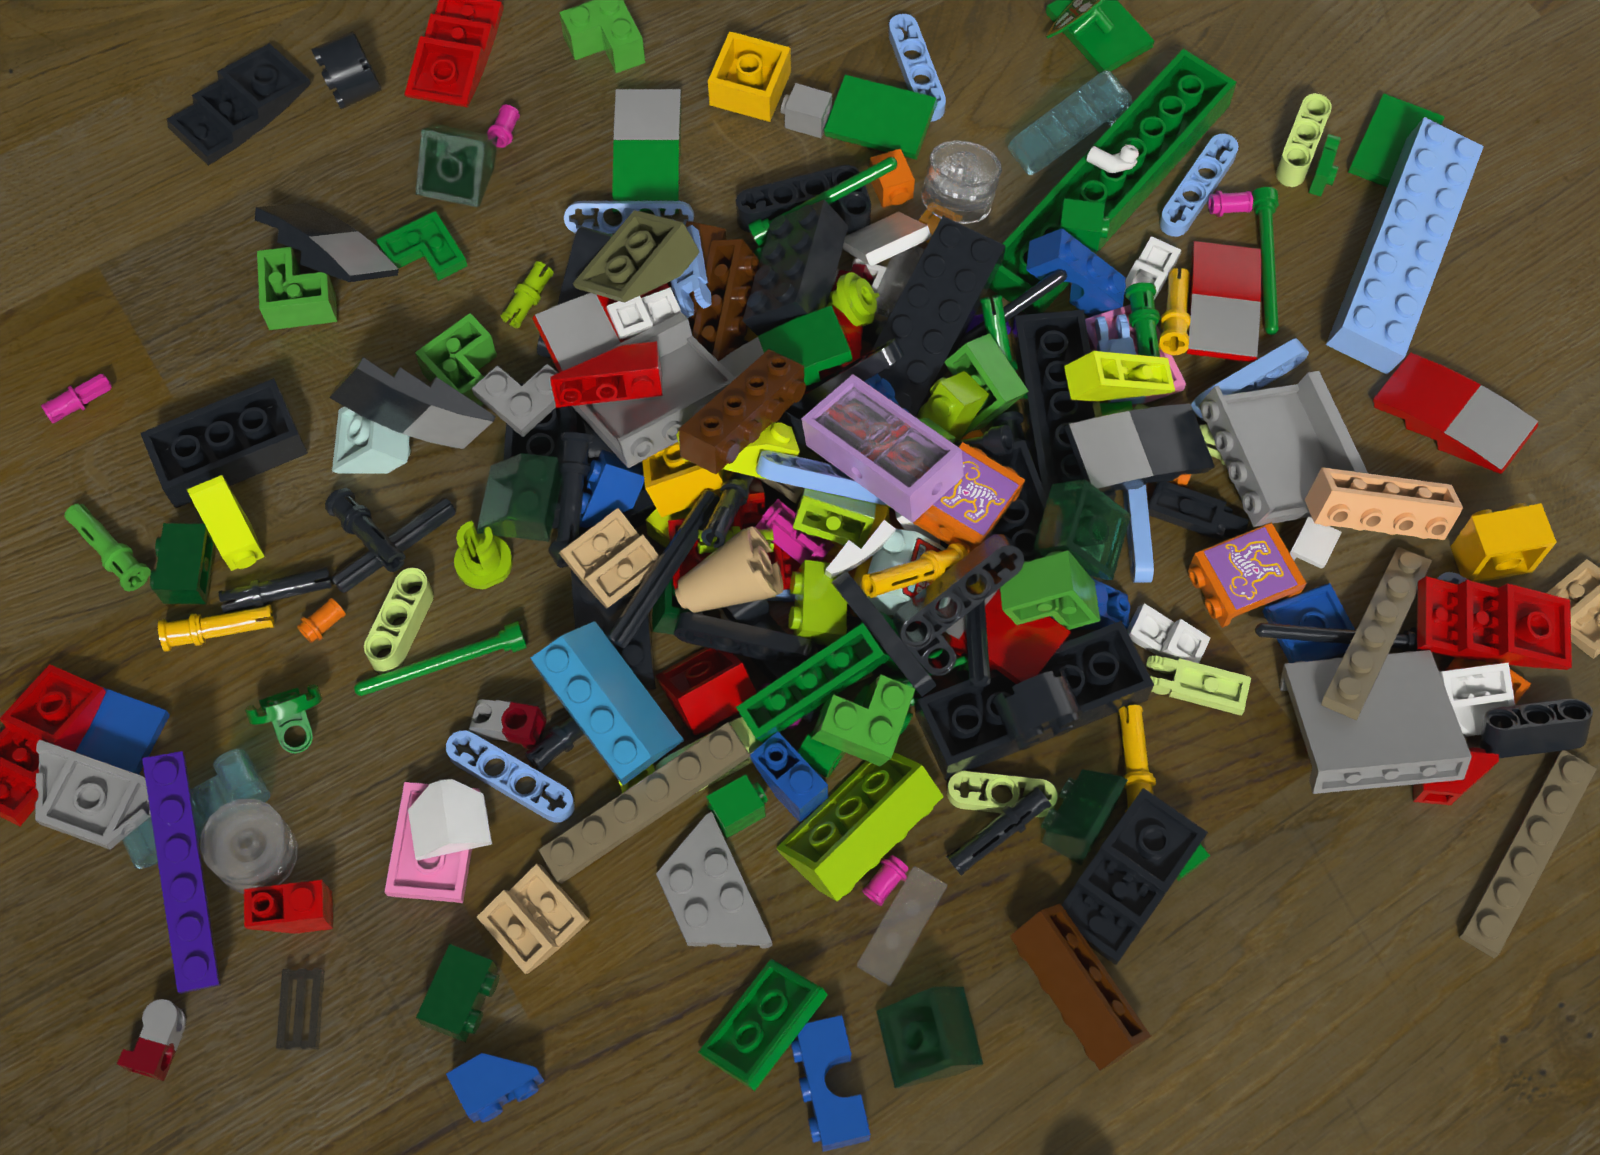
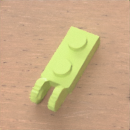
(1200, 684)

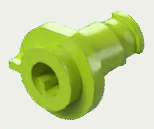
(855, 299)
(488, 549)

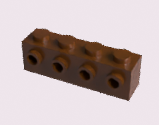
(730, 281)
(742, 411)
(1079, 986)

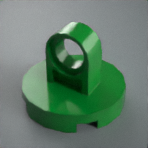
(287, 710)

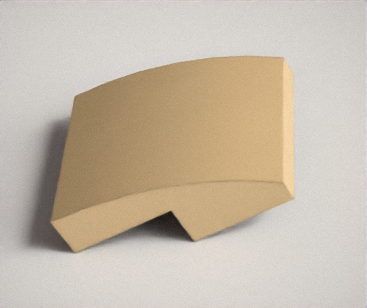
(610, 558)
(1583, 590)
(533, 919)

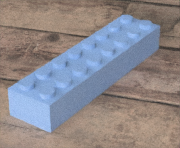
(1405, 246)

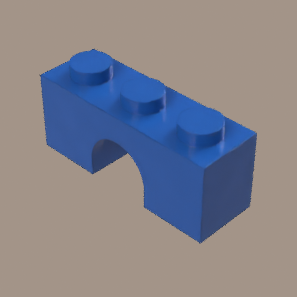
(1094, 282)
(837, 1119)

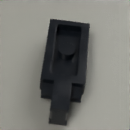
(1195, 511)

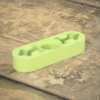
(974, 782)

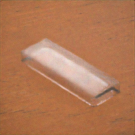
(902, 926)

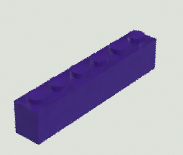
(181, 872)

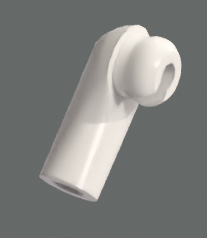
(1116, 162)

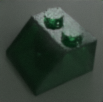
(455, 164)
(521, 497)
(1086, 524)
(1082, 814)
(929, 1036)

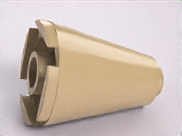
(731, 575)

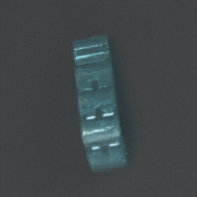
(1070, 121)
(235, 779)

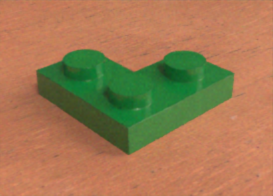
(426, 239)

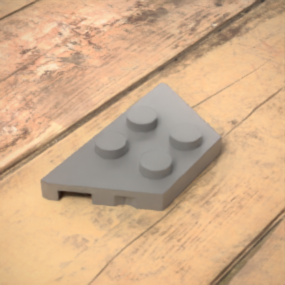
(88, 797)
(710, 892)

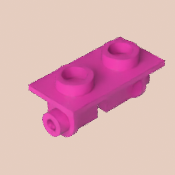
(792, 541)

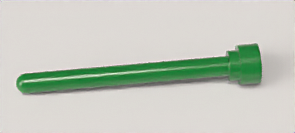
(1265, 204)
(761, 228)
(508, 639)

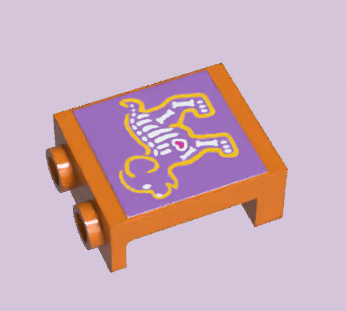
(974, 503)
(1245, 573)

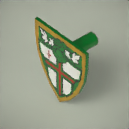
(1081, 16)

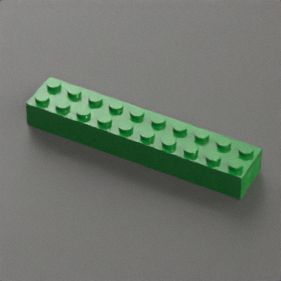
(1162, 126)

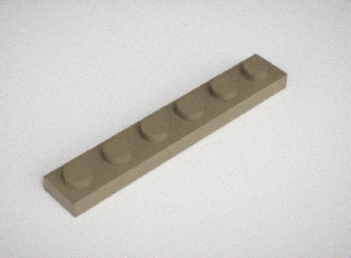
(1376, 634)
(644, 803)
(1527, 854)

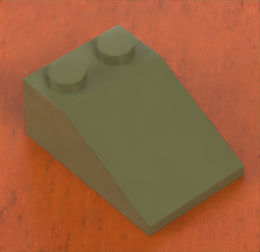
(639, 258)

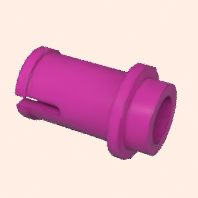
(504, 125)
(1230, 202)
(885, 879)

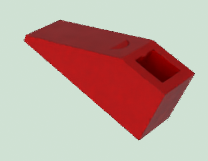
(616, 375)

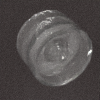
(961, 181)
(248, 845)

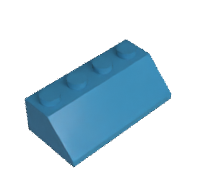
(606, 701)

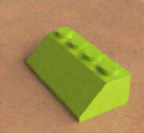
(860, 824)

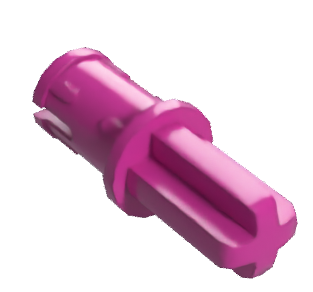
(76, 398)

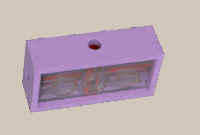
(883, 447)

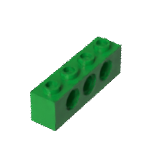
(812, 683)

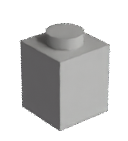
(807, 110)

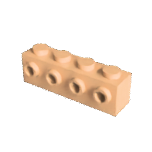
(1383, 504)

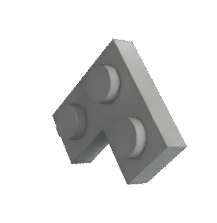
(516, 404)

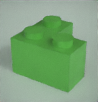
(601, 27)
(290, 297)
(458, 356)
(993, 372)
(1051, 588)
(867, 729)

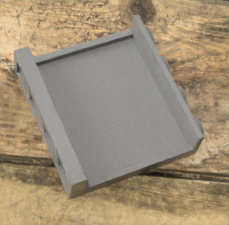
(689, 381)
(1278, 444)
(1400, 736)

